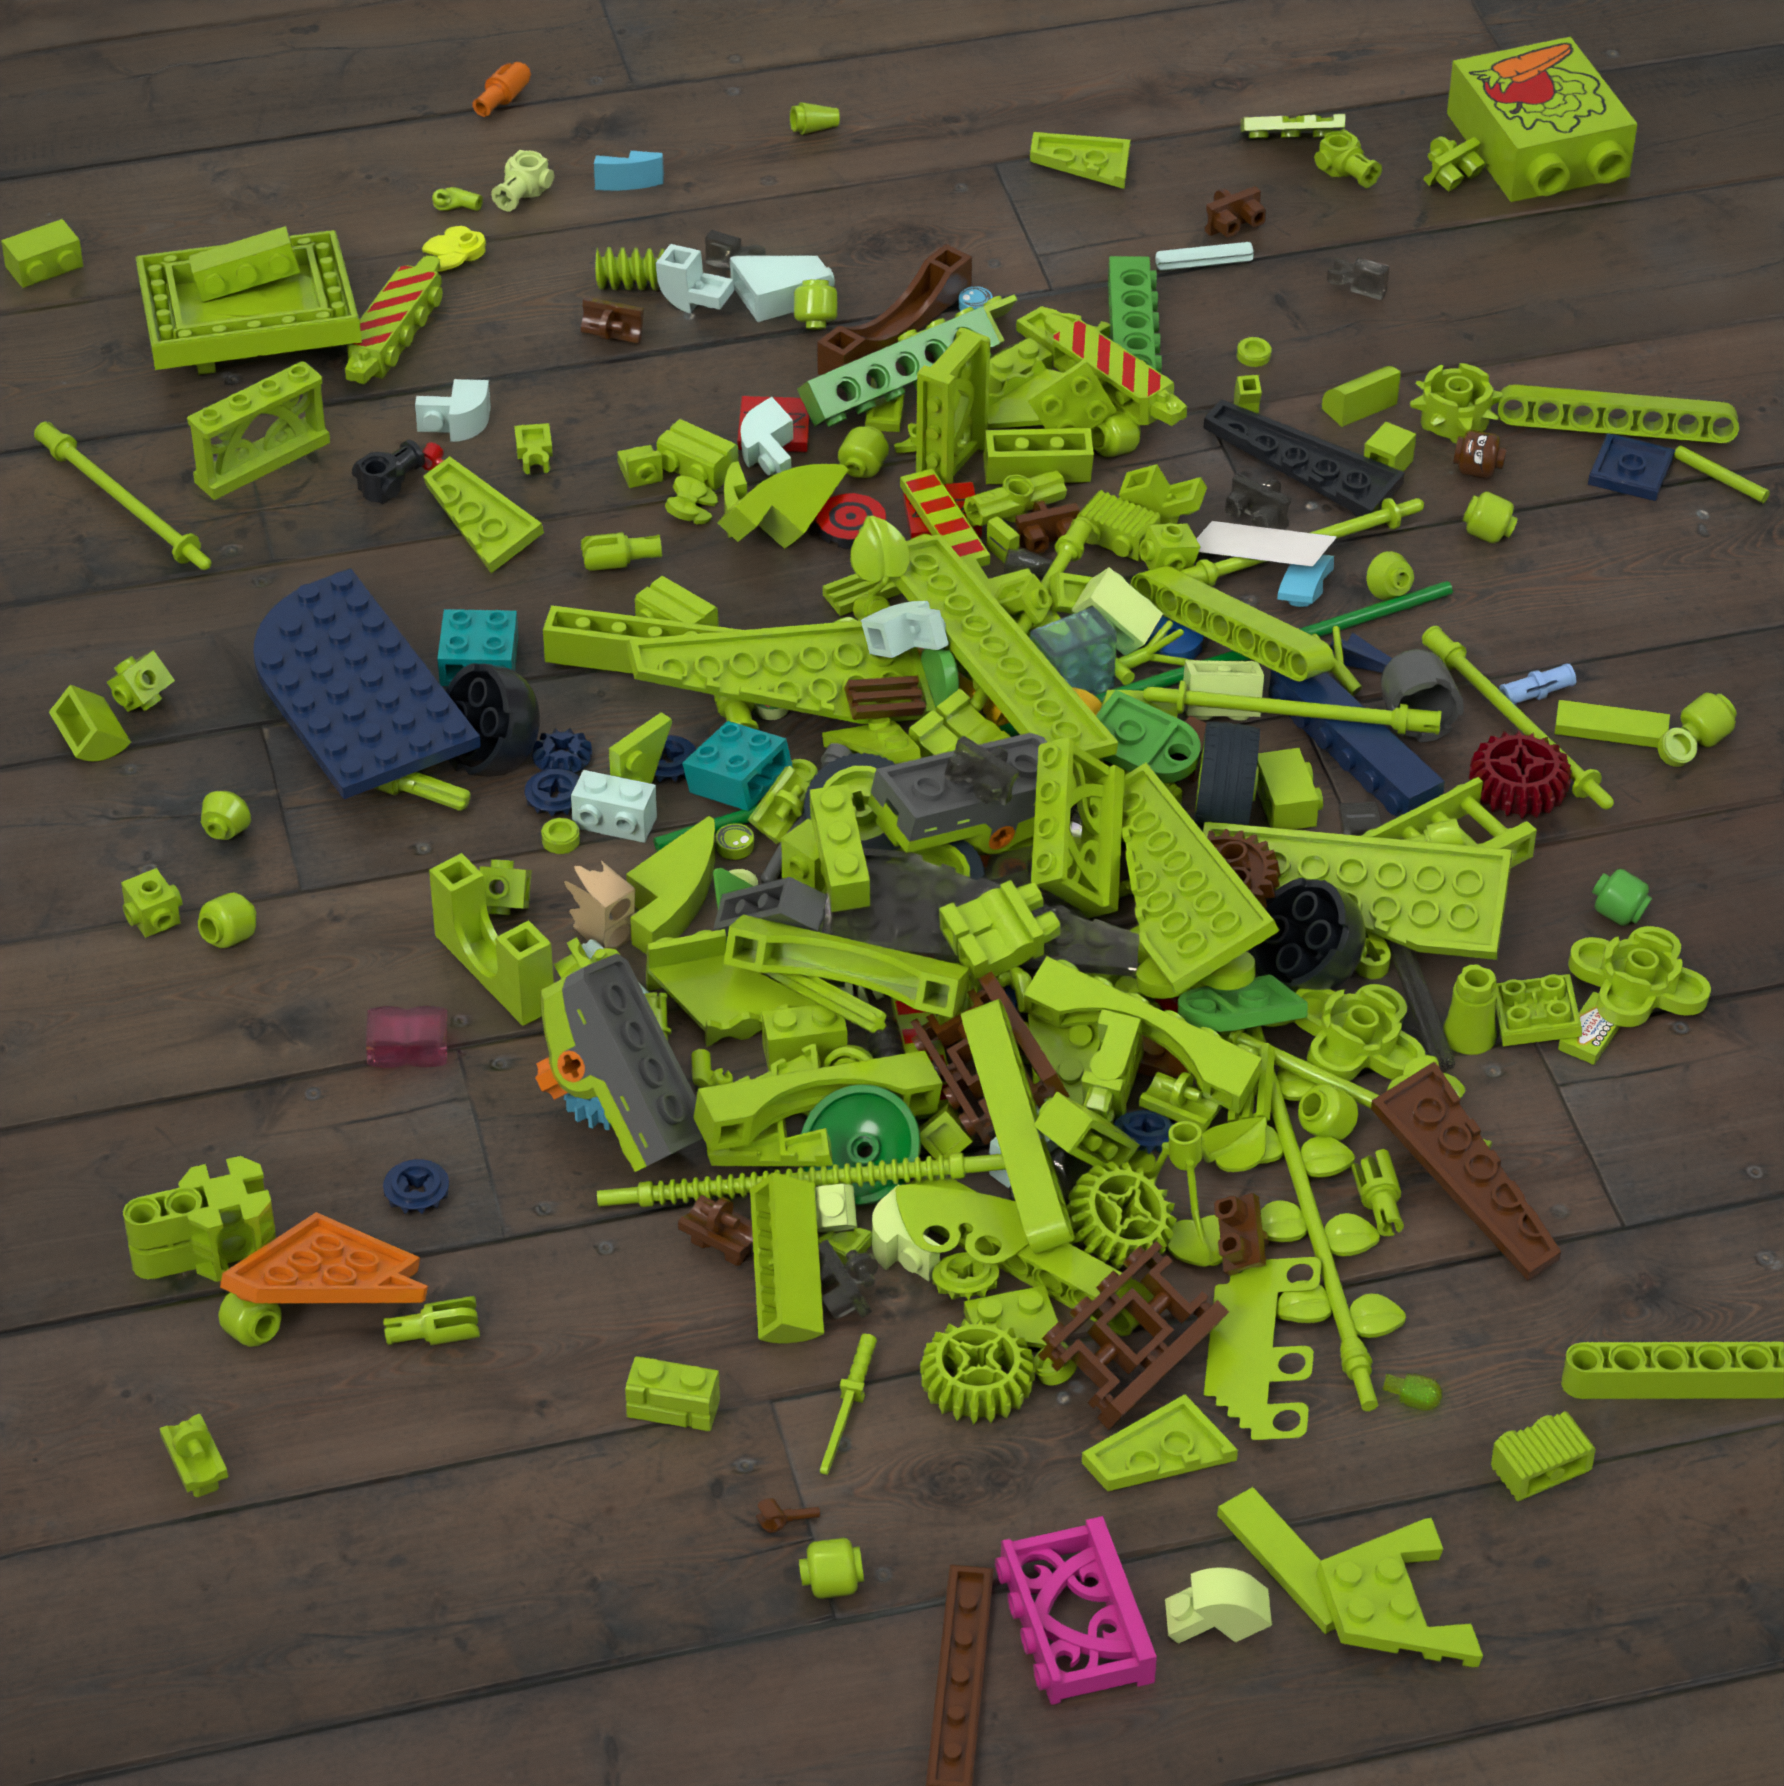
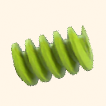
(627, 269)

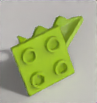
(1050, 399)
(714, 994)

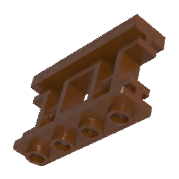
(957, 1074)
(1155, 1356)

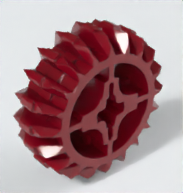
(1521, 774)

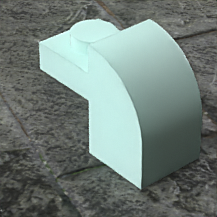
(686, 285)
(461, 415)
(764, 434)
(904, 627)

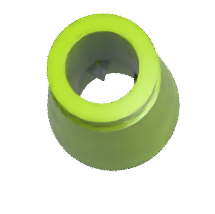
(812, 118)

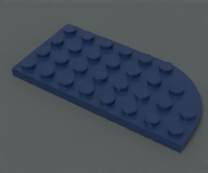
(355, 687)

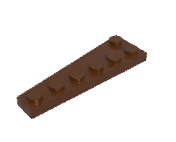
(1448, 1144)

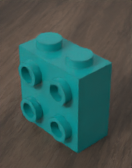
(476, 638)
(736, 765)

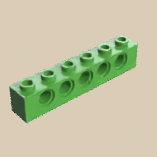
(1134, 308)
(821, 392)

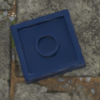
(1631, 467)

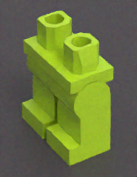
(952, 720)
(998, 929)
(1114, 1065)

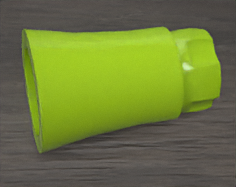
(1471, 1014)

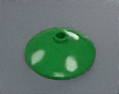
(862, 1118)

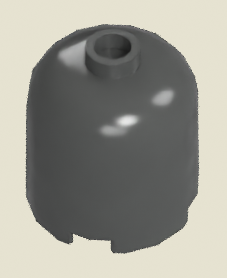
(1423, 684)

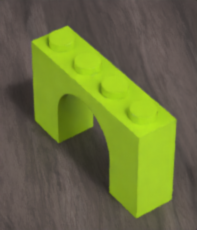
(507, 965)

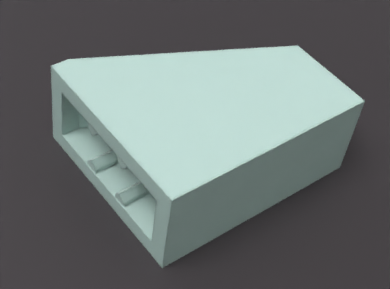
(769, 282)

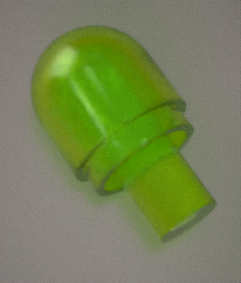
(1415, 1390)

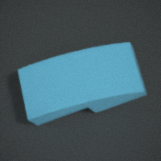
(630, 173)
(1305, 583)

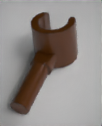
(774, 1518)

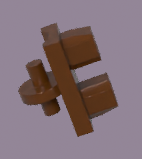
(1232, 210)
(612, 320)
(1044, 525)
(720, 1227)
(1241, 1233)

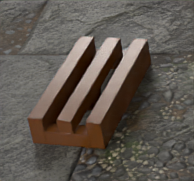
(883, 691)

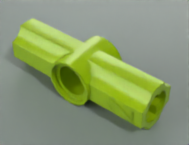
(1014, 497)

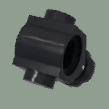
(381, 473)

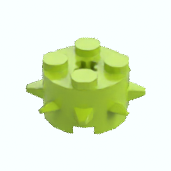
(1456, 401)

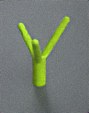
(1156, 643)
(1339, 670)

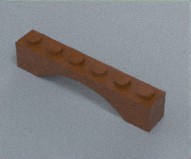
(929, 294)

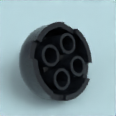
(502, 713)
(1317, 936)

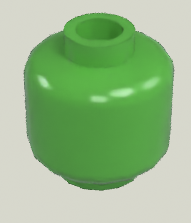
(1621, 897)

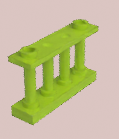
(1455, 804)

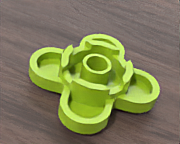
(1231, 976)
(1639, 976)
(1358, 1031)

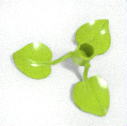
(874, 556)
(1233, 1147)

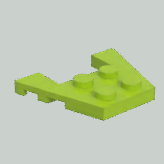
(772, 1144)
(1377, 1604)

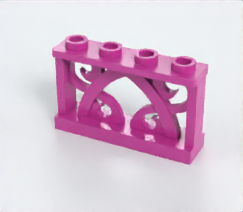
(1097, 1560)

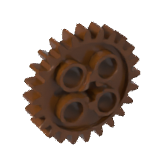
(1250, 861)

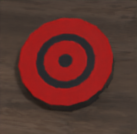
(844, 516)

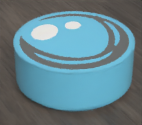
(973, 297)

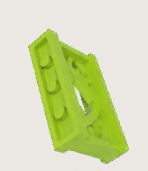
(953, 405)
(283, 443)
(1100, 805)

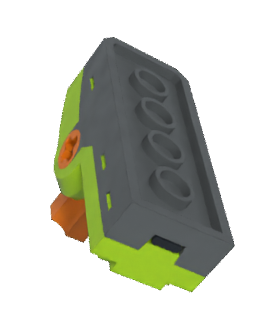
(926, 809)
(612, 1048)

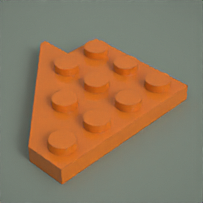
(326, 1264)

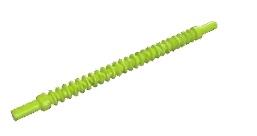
(956, 1165)

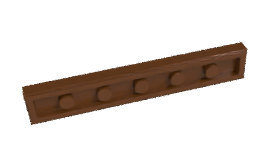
(960, 1676)

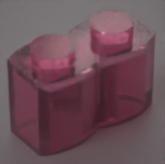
(407, 1036)

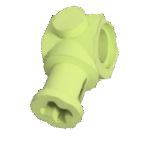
(524, 177)
(835, 1208)

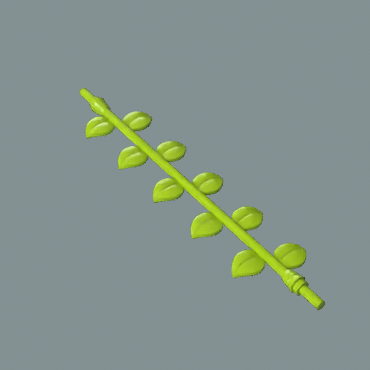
(1343, 1236)

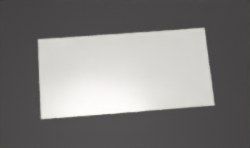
(1263, 543)

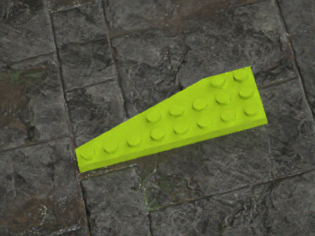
(777, 666)
(1407, 890)
(1186, 895)

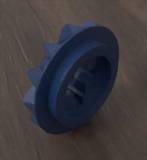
(677, 750)
(575, 760)
(542, 786)
(1155, 1127)
(416, 1173)

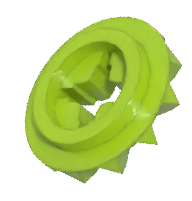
(952, 1276)

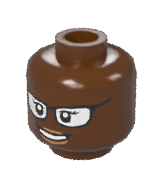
(1479, 454)

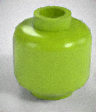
(815, 303)
(1116, 435)
(863, 451)
(1490, 517)
(1709, 718)
(227, 920)
(1328, 1112)
(249, 1321)
(832, 1568)

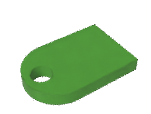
(1149, 737)
(1254, 1005)

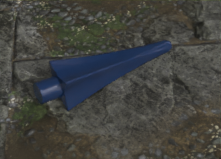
(1362, 655)

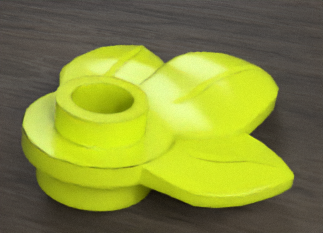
(456, 246)

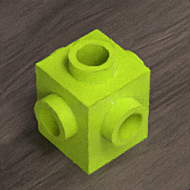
(1169, 546)
(139, 681)
(516, 886)
(151, 902)

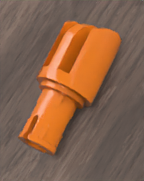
(502, 87)

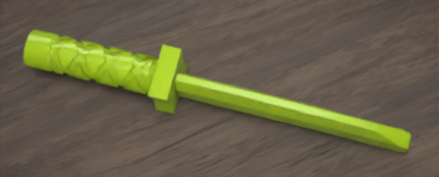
(850, 1391)

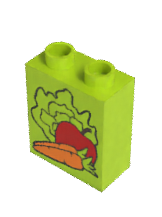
(1542, 119)

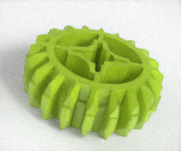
(1099, 1215)
(976, 1358)

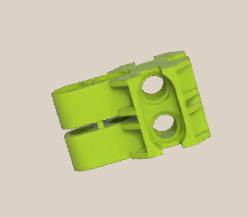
(200, 1222)

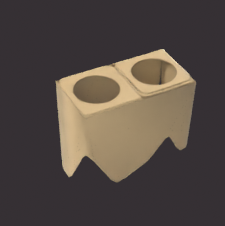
(593, 918)

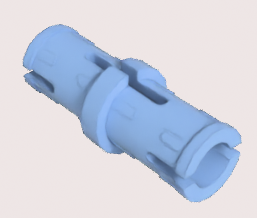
(1539, 684)

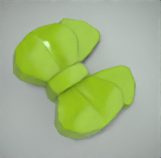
(690, 492)

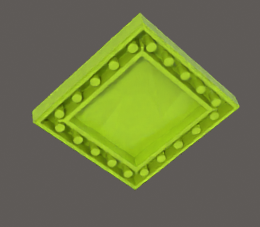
(267, 319)

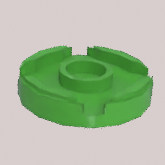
(940, 673)

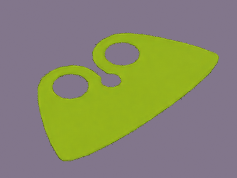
(950, 1207)

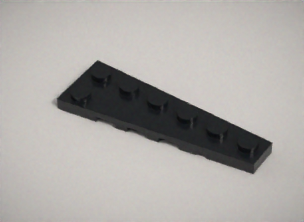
(1325, 467)

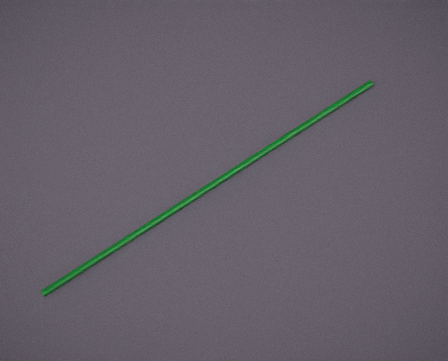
(1174, 676)

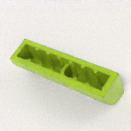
(786, 1260)

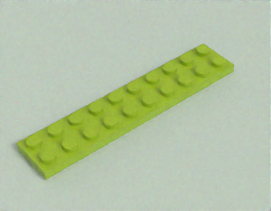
(999, 651)

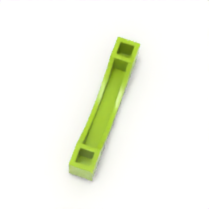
(787, 949)
(1071, 998)
(739, 1111)

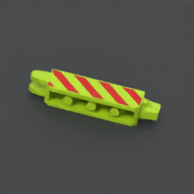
(394, 319)
(1125, 378)

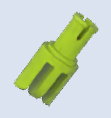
(617, 550)
(1379, 1190)
(437, 1323)

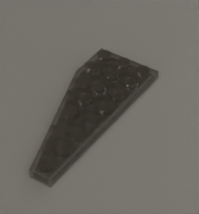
(907, 919)

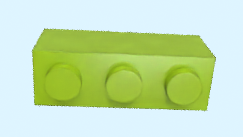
(244, 264)
(1037, 452)
(840, 848)
(1084, 1132)

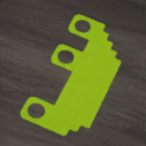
(1242, 1348)

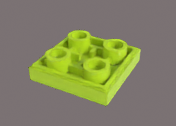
(1537, 1010)

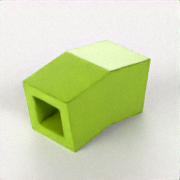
(1248, 392)

